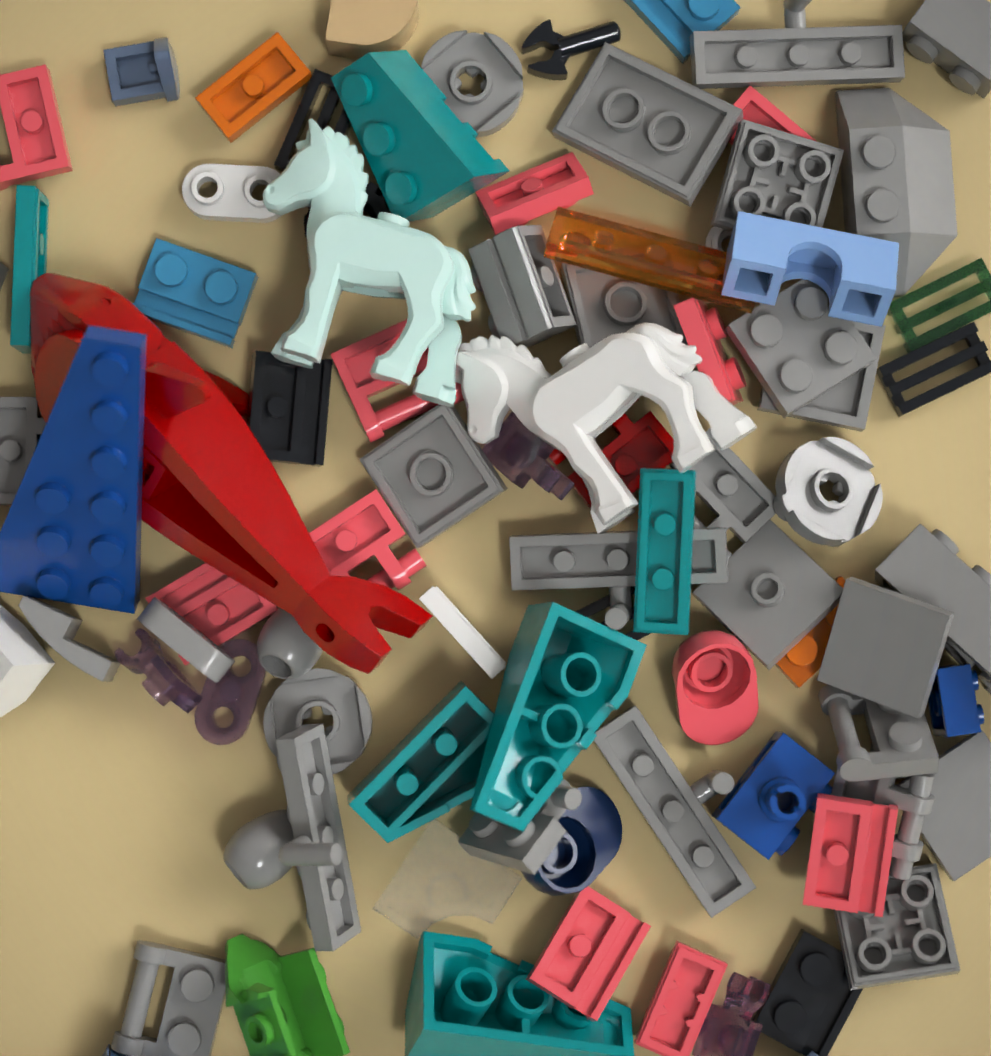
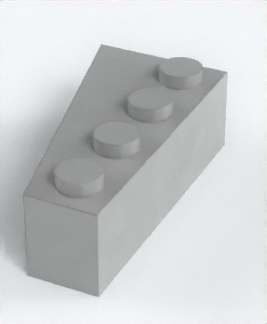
(930, 571)

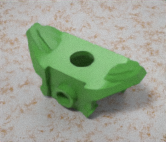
(281, 1001)

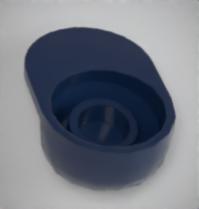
(584, 850)

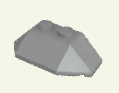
(896, 177)

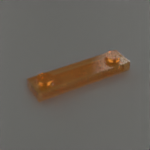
(640, 257)

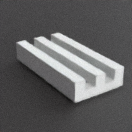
(463, 631)

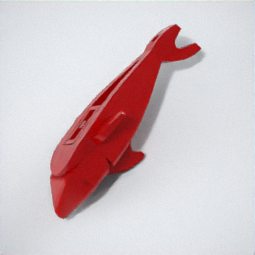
(212, 480)

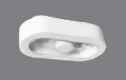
(234, 192)

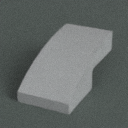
(59, 631)

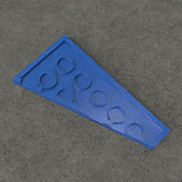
(80, 500)

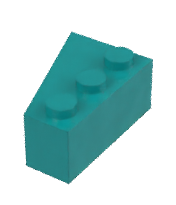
(411, 136)
(428, 769)

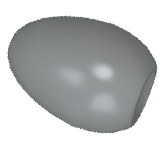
(285, 648)
(255, 850)

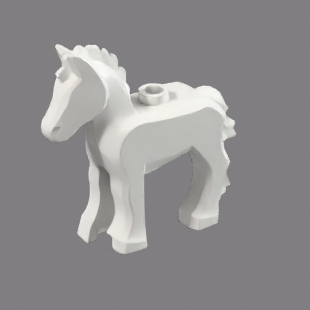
(593, 394)

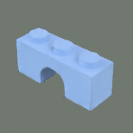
(849, 267)

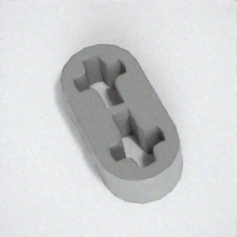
(186, 640)

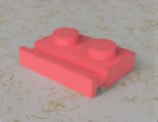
(704, 330)
(215, 604)
(850, 854)
(588, 953)

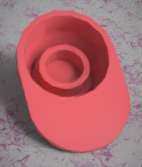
(714, 687)

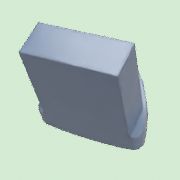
(142, 72)

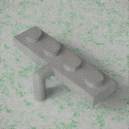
(797, 54)
(604, 561)
(676, 809)
(318, 837)

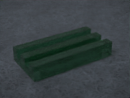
(905, 325)

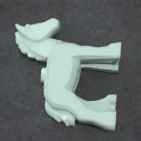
(373, 260)

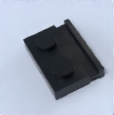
(289, 408)
(808, 997)

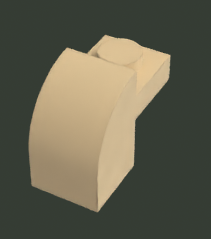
(369, 26)

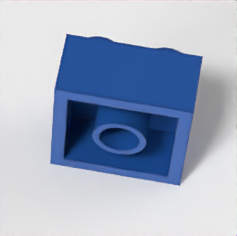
(954, 702)

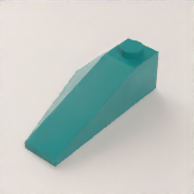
(551, 701)
(484, 1006)

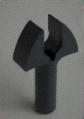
(566, 46)

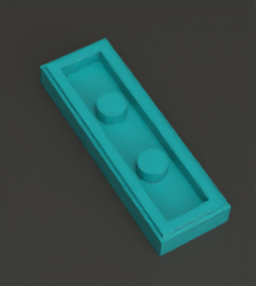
(29, 259)
(664, 551)

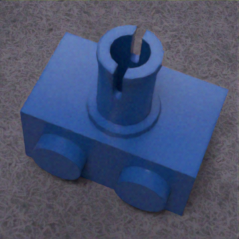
(774, 796)

